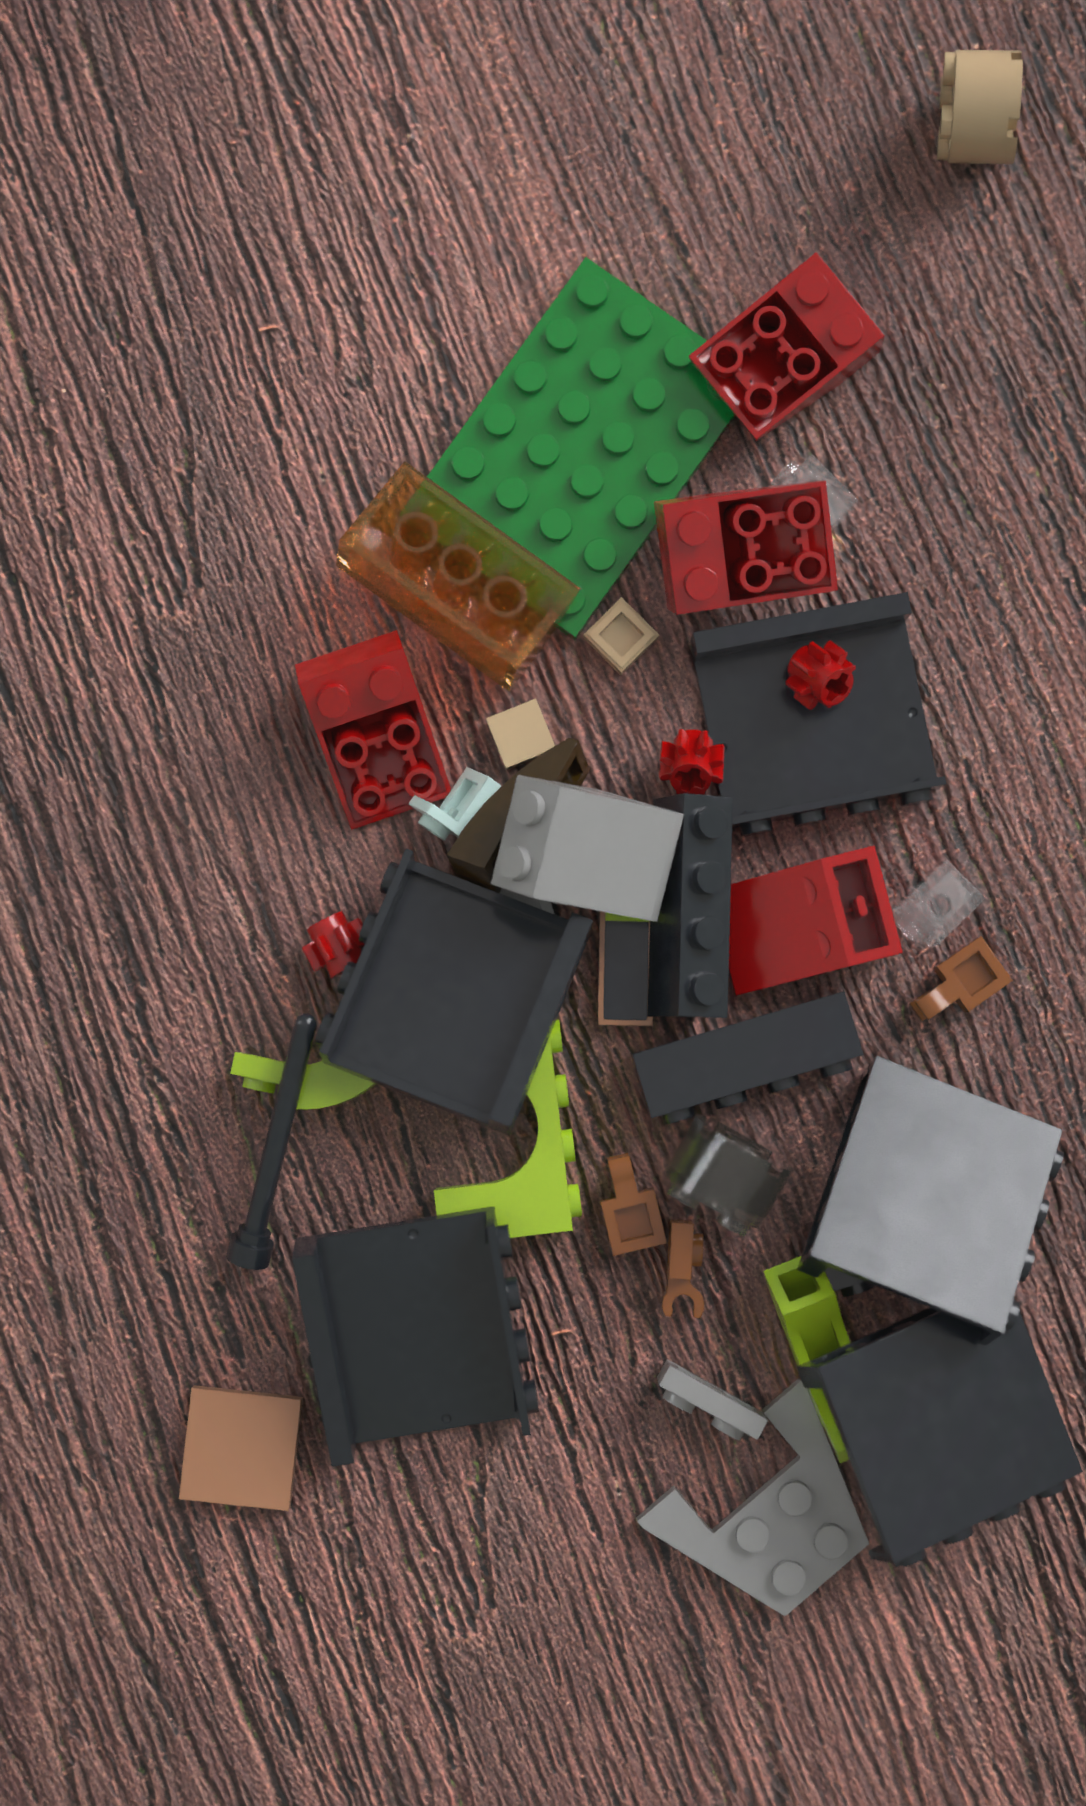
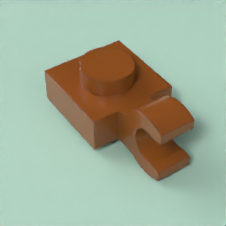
(966, 977)
(631, 1215)
(683, 1252)

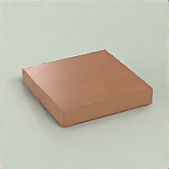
(240, 1448)

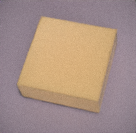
(621, 636)
(520, 734)

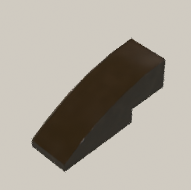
(479, 843)

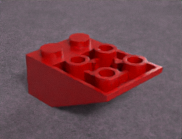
(789, 348)
(746, 546)
(372, 729)
(810, 921)

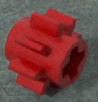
(820, 675)
(691, 762)
(334, 943)

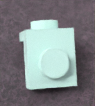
(458, 807)

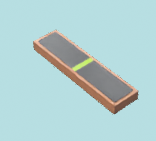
(623, 971)

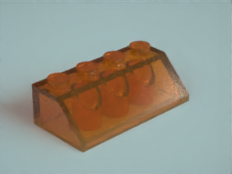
(455, 575)

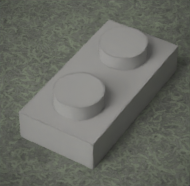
(731, 1413)

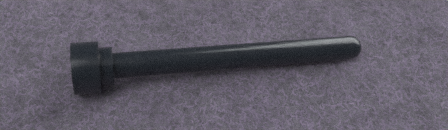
(251, 1244)

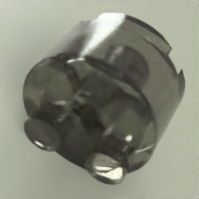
(726, 1175)

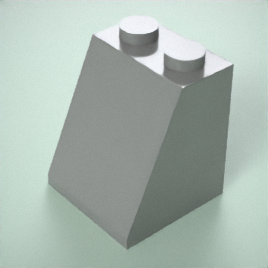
(586, 848)

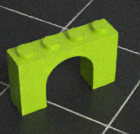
(537, 1194)

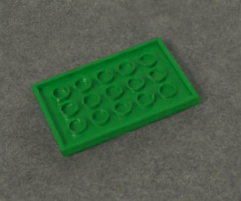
(587, 434)

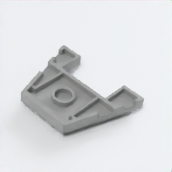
(786, 1532)

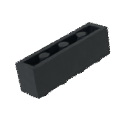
(694, 919)
(747, 1055)

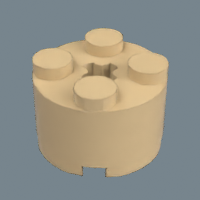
(980, 106)

